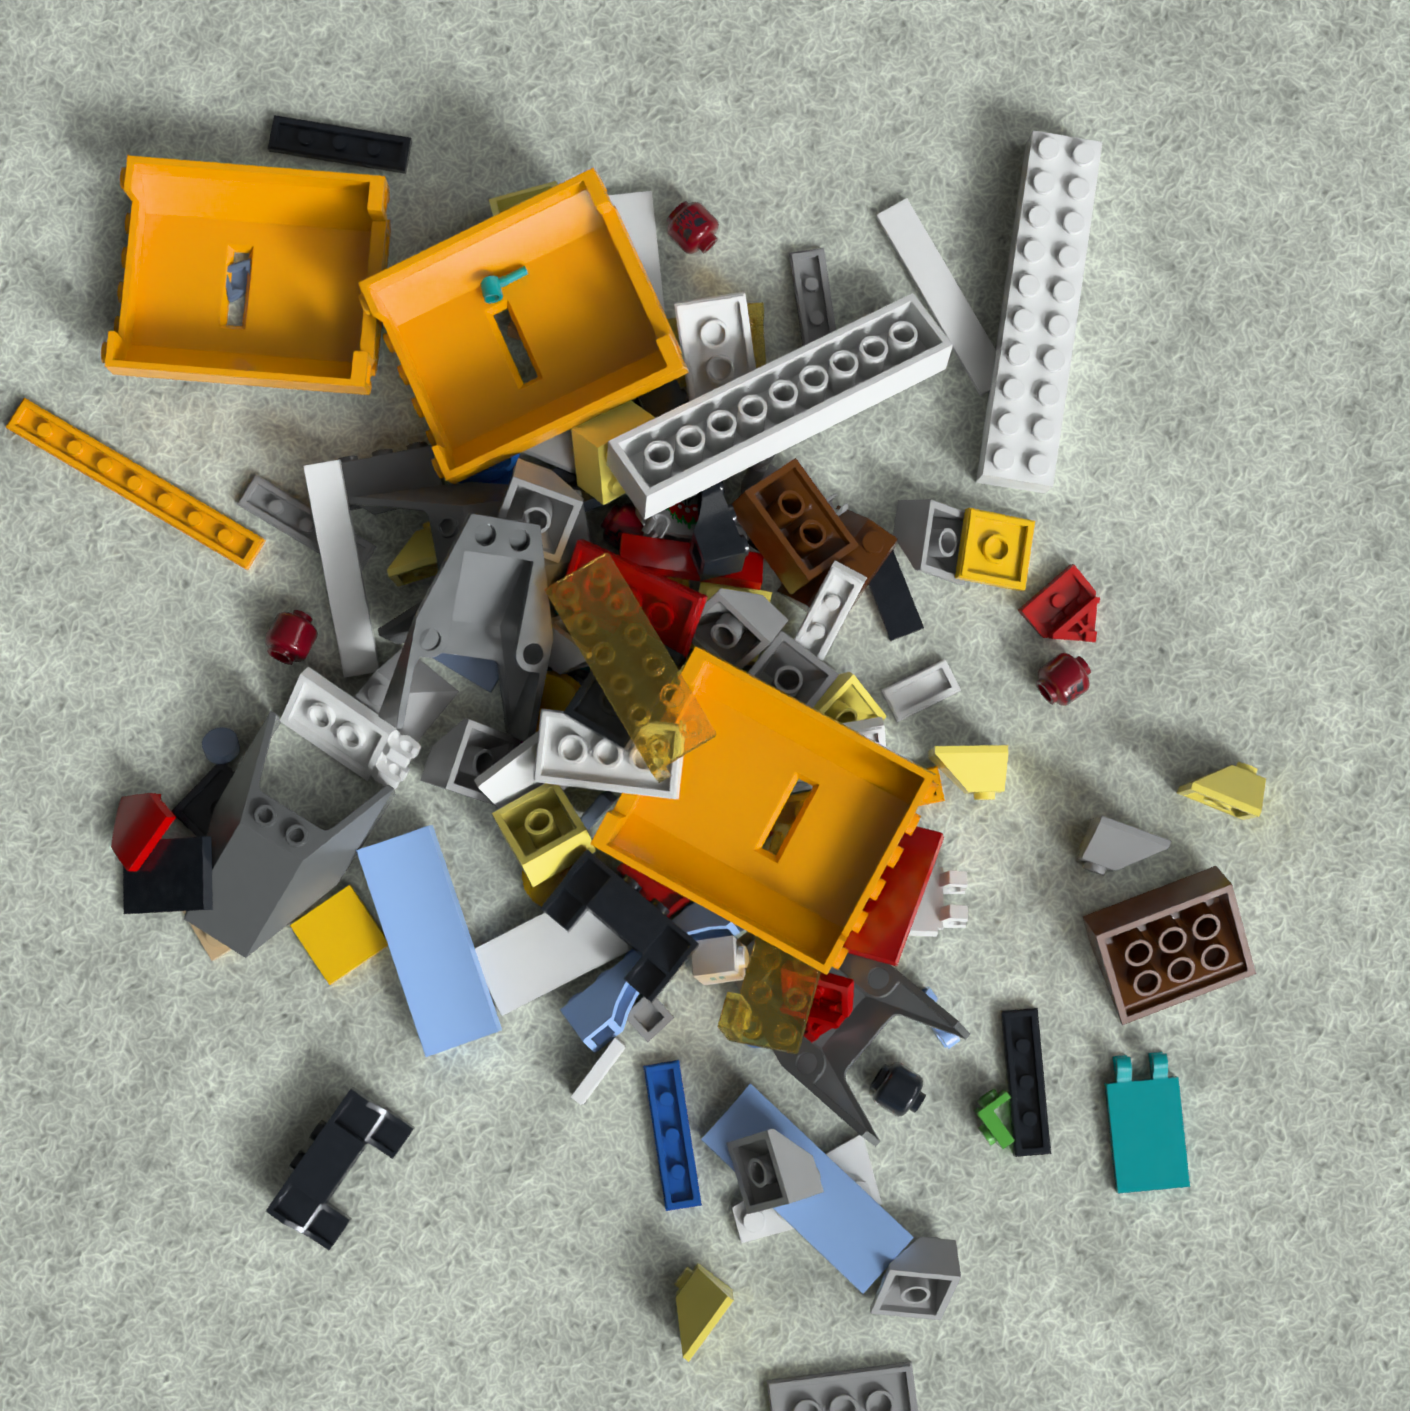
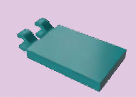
(1146, 1127)

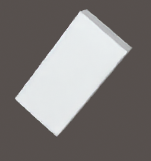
(921, 690)
(598, 1071)

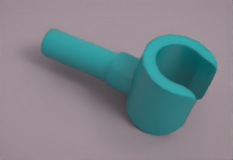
(492, 285)

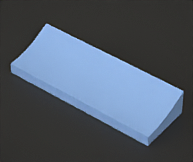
(429, 940)
(839, 1222)

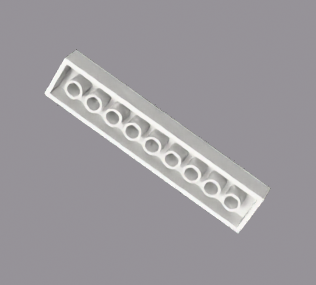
(1039, 312)
(777, 405)

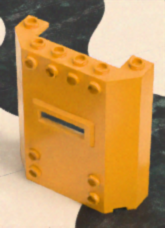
(308, 250)
(579, 312)
(732, 795)

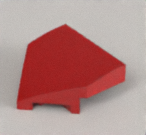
(1064, 608)
(139, 827)
(830, 1005)

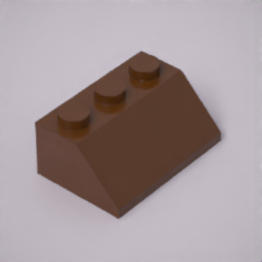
(793, 526)
(866, 559)

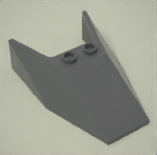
(447, 511)
(485, 606)
(269, 858)
(878, 997)

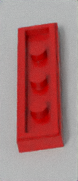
(674, 560)

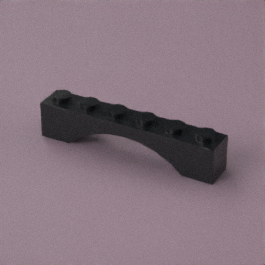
(715, 542)

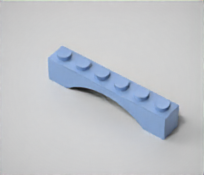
(603, 1007)

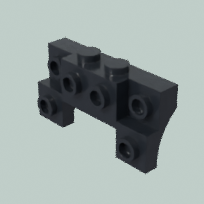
(629, 915)
(320, 1171)

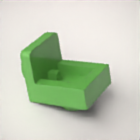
(992, 1127)

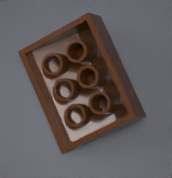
(1170, 944)

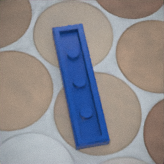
(672, 1135)

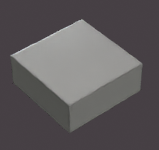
(649, 1018)

